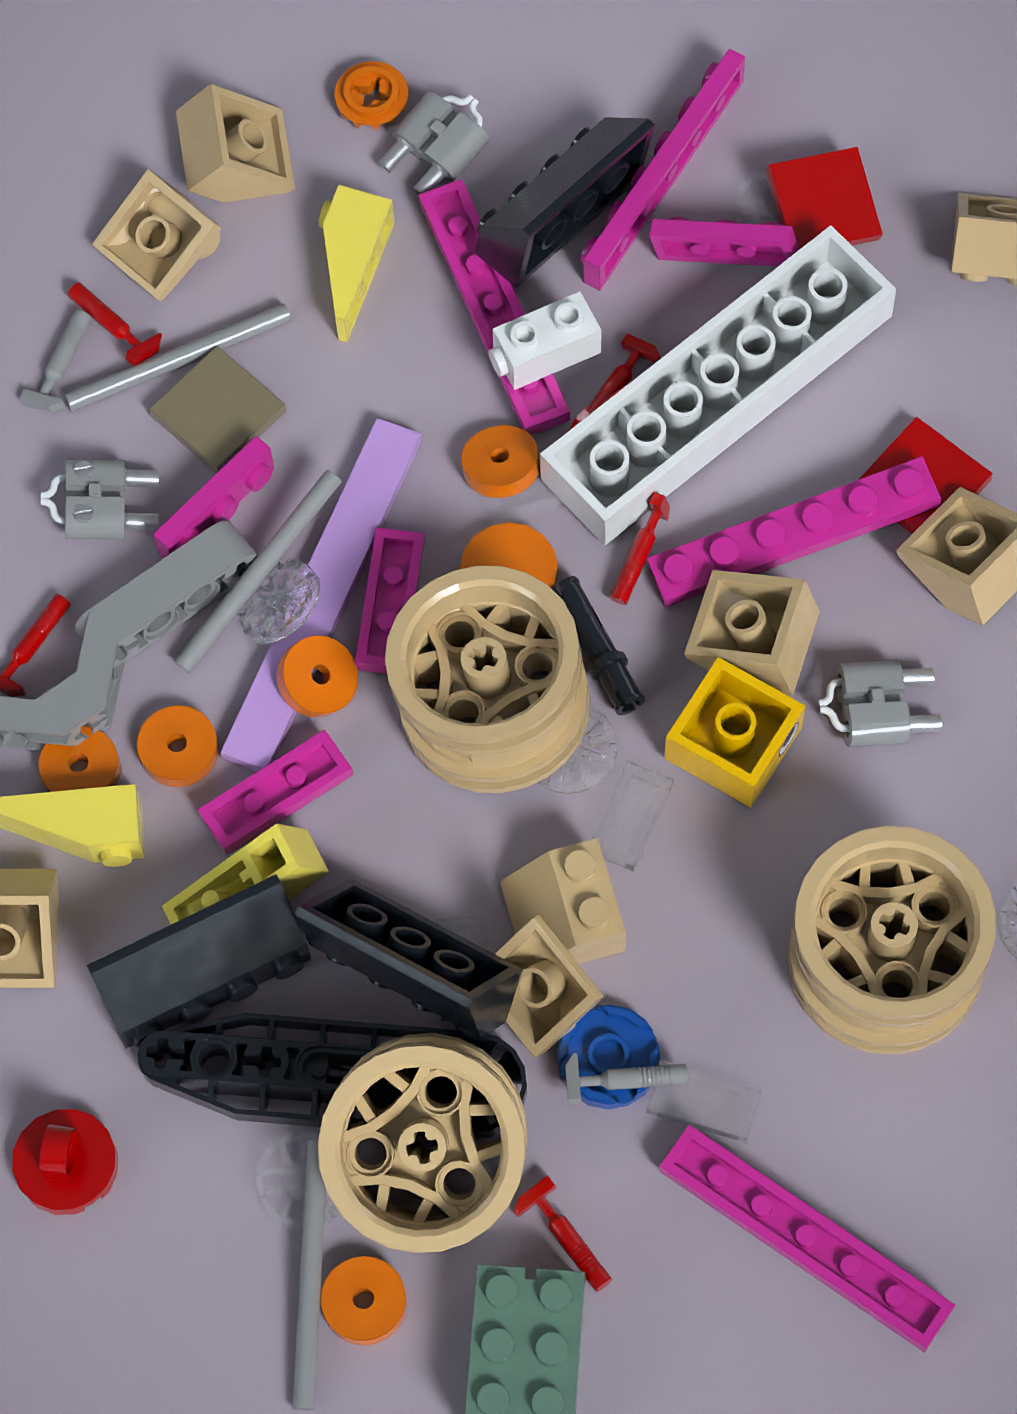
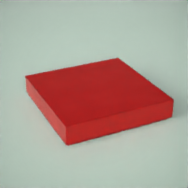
(825, 192)
(946, 463)

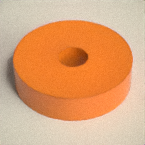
(503, 478)
(296, 681)
(173, 725)
(97, 751)
(363, 1276)

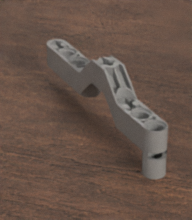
(120, 630)

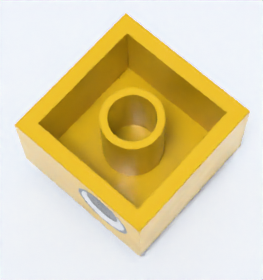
(734, 732)

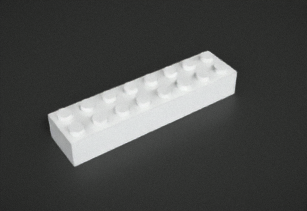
(717, 384)

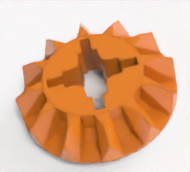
(364, 79)

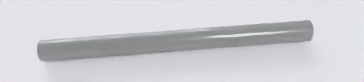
(177, 357)
(257, 571)
(309, 1283)

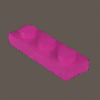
(722, 241)
(218, 497)
(390, 584)
(275, 792)

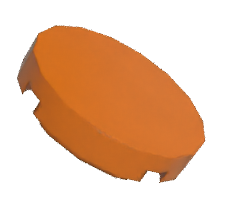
(513, 547)

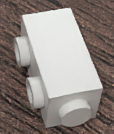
(545, 341)

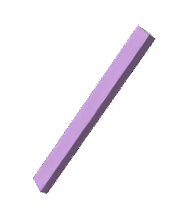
(338, 563)

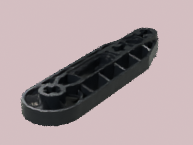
(299, 1069)

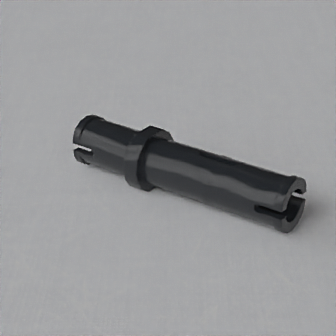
(606, 662)

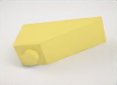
(355, 237)
(87, 823)
(277, 851)

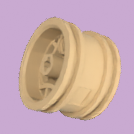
(483, 640)
(890, 939)
(407, 1162)

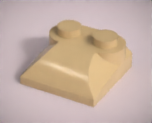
(158, 235)
(551, 988)

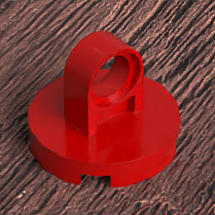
(65, 1161)

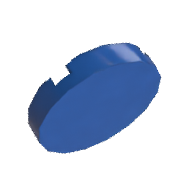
(609, 1040)

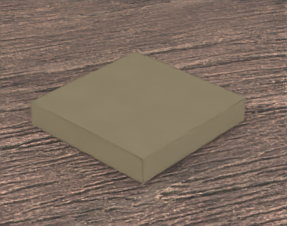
(217, 409)

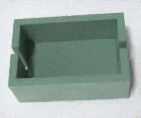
(525, 1341)

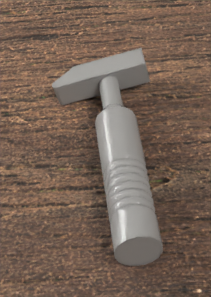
(58, 364)
(622, 1078)

